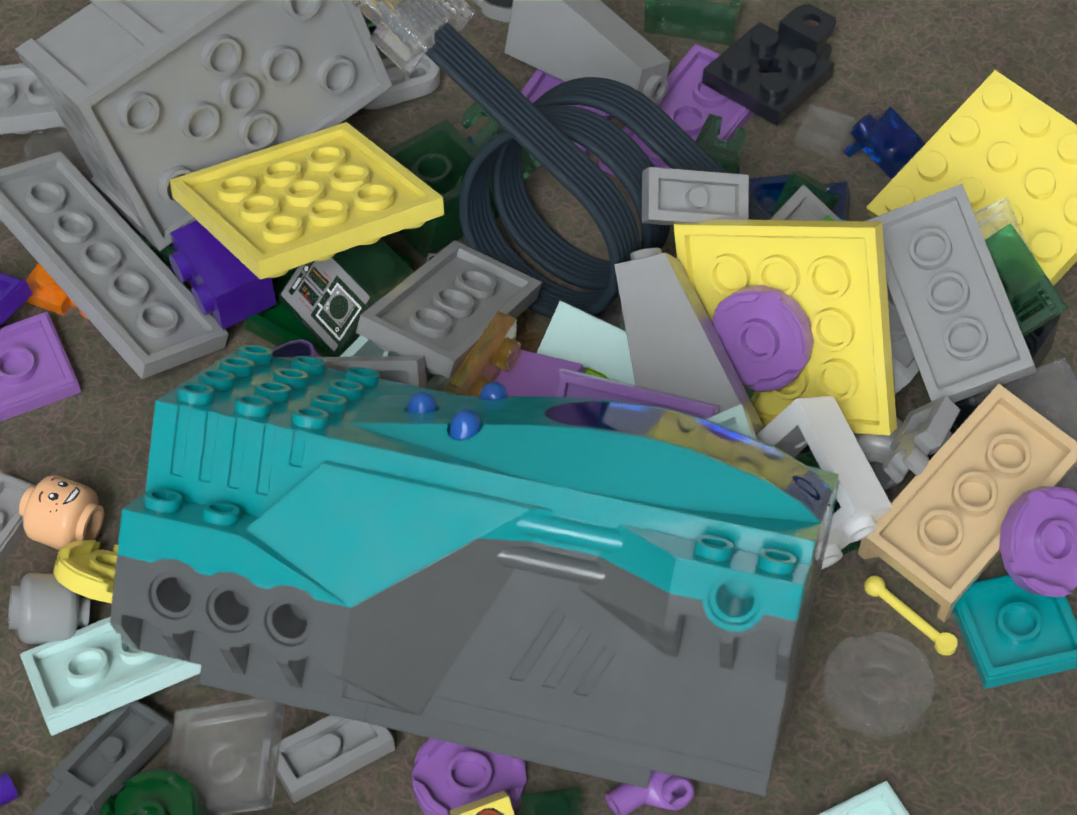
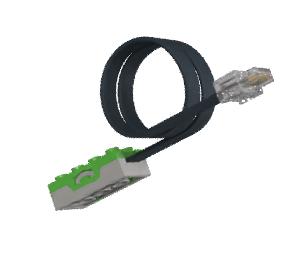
(547, 133)

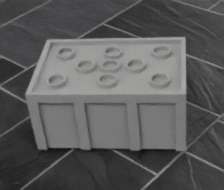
(197, 84)

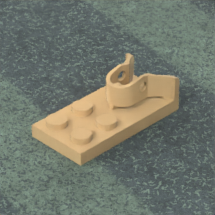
(952, 513)

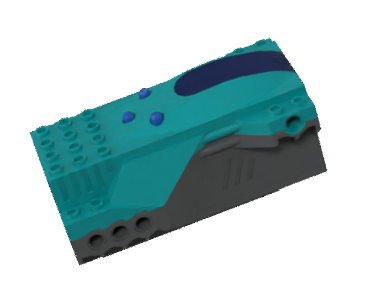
(479, 567)

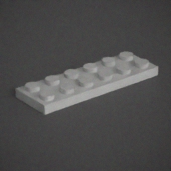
(105, 266)

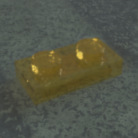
(490, 355)

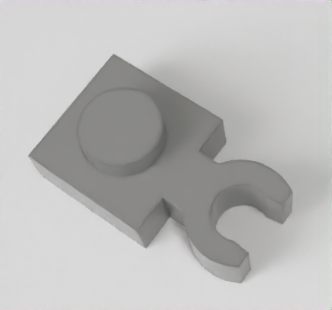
(920, 435)

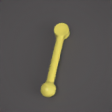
(944, 642)

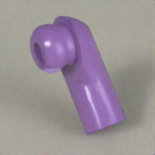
(664, 791)

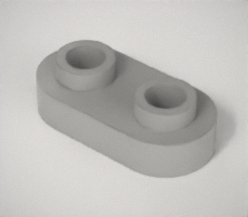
(404, 87)

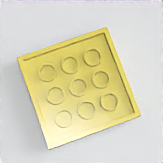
(1000, 148)
(306, 199)
(839, 283)

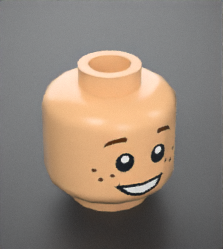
(60, 512)

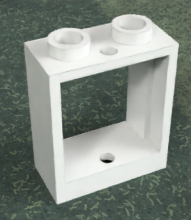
(834, 446)

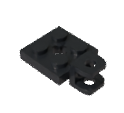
(793, 54)

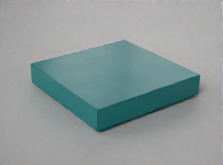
(1015, 632)

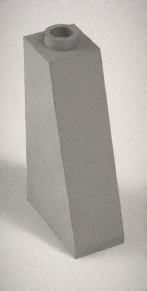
(585, 41)
(672, 336)

